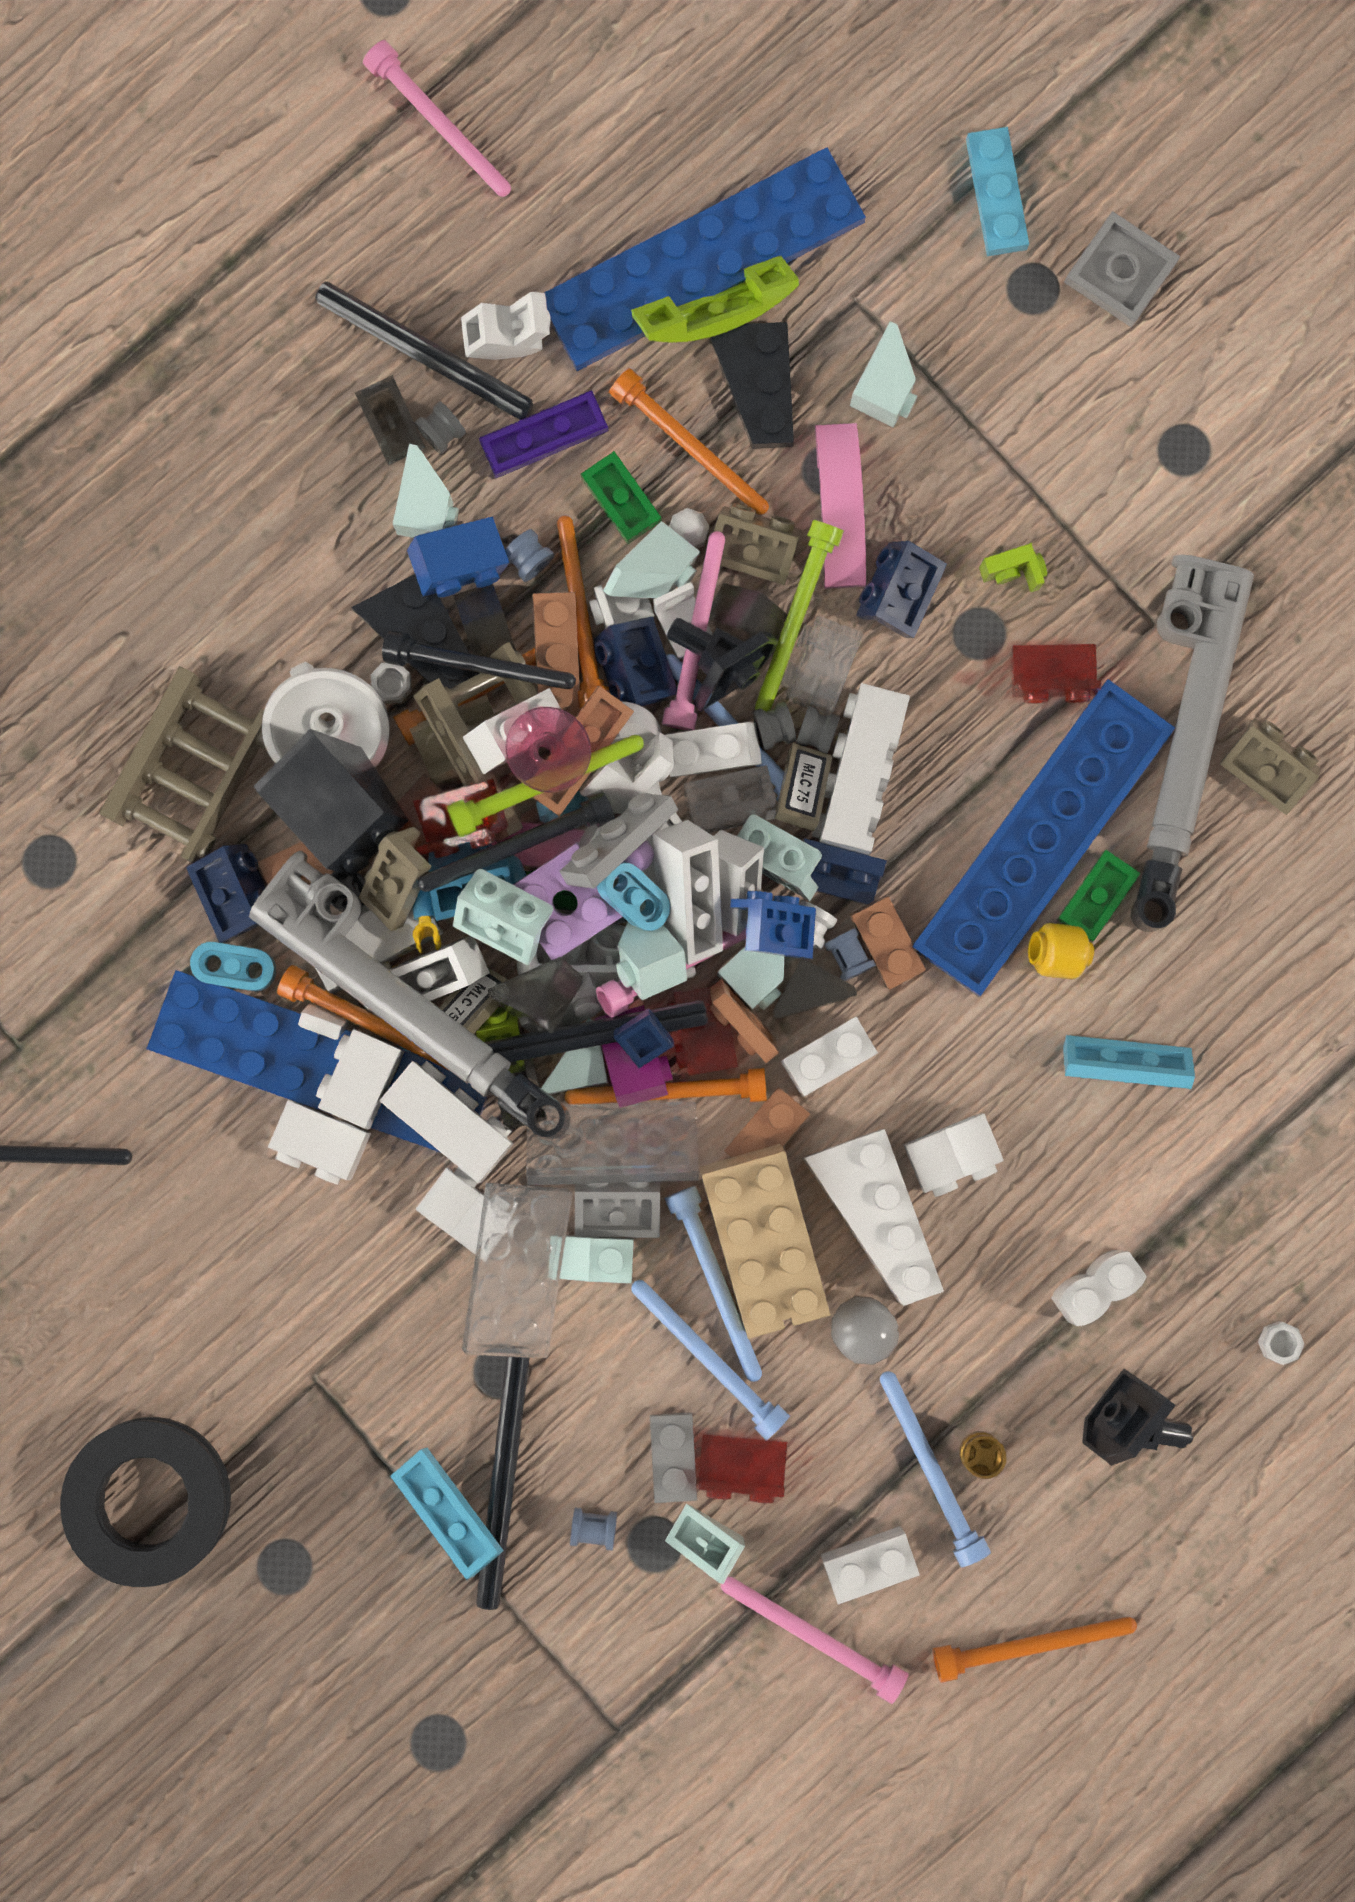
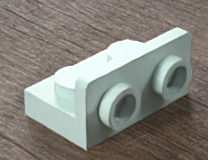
(785, 856)
(501, 915)

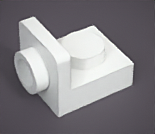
(617, 609)

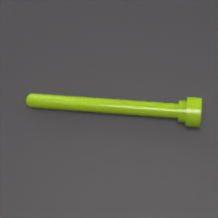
(822, 540)
(469, 814)

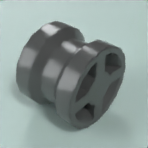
(440, 427)
(774, 726)
(817, 730)

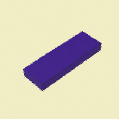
(543, 434)

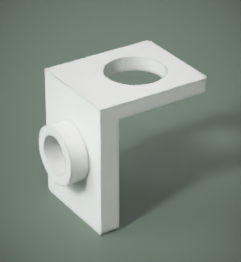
(674, 605)

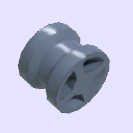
(528, 555)

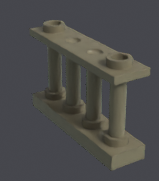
(440, 709)
(144, 765)

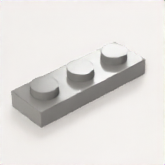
(618, 840)

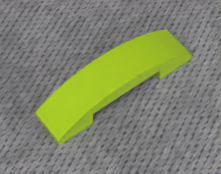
(712, 315)

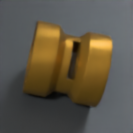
(987, 1461)

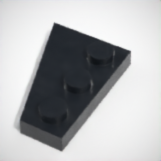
(758, 375)
(423, 618)

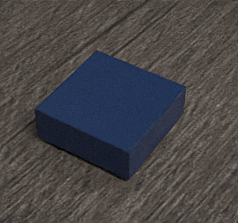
(643, 1038)

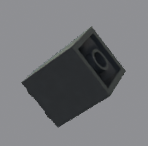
(332, 801)

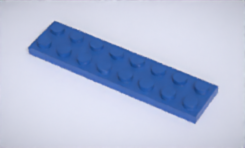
(703, 255)
(1043, 838)
(265, 1047)

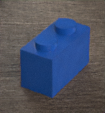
(458, 557)

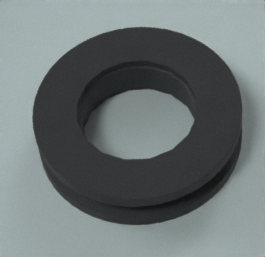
(84, 1502)

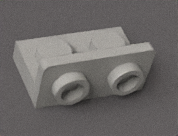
(617, 1210)

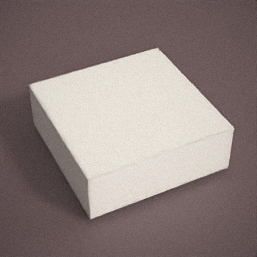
(322, 1021)

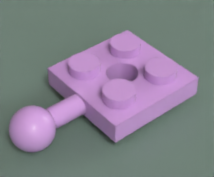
(592, 913)

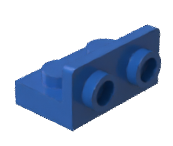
(778, 925)

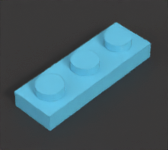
(997, 191)
(1128, 1062)
(446, 1513)

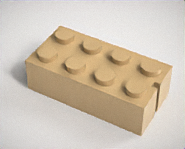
(764, 1240)

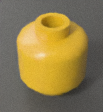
(1060, 951)

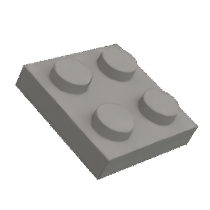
(1122, 269)

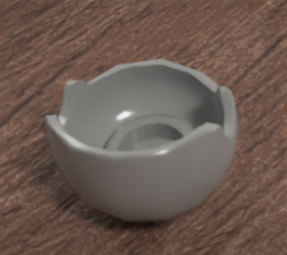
(864, 1330)

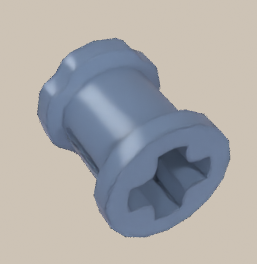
(849, 955)
(593, 1528)

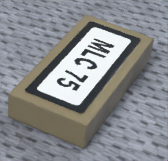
(803, 787)
(471, 1004)

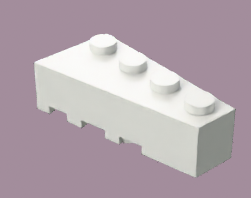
(863, 768)
(874, 1203)

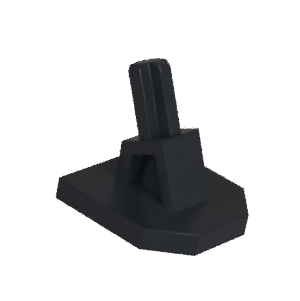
(723, 659)
(1130, 1419)

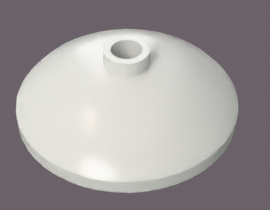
(308, 694)

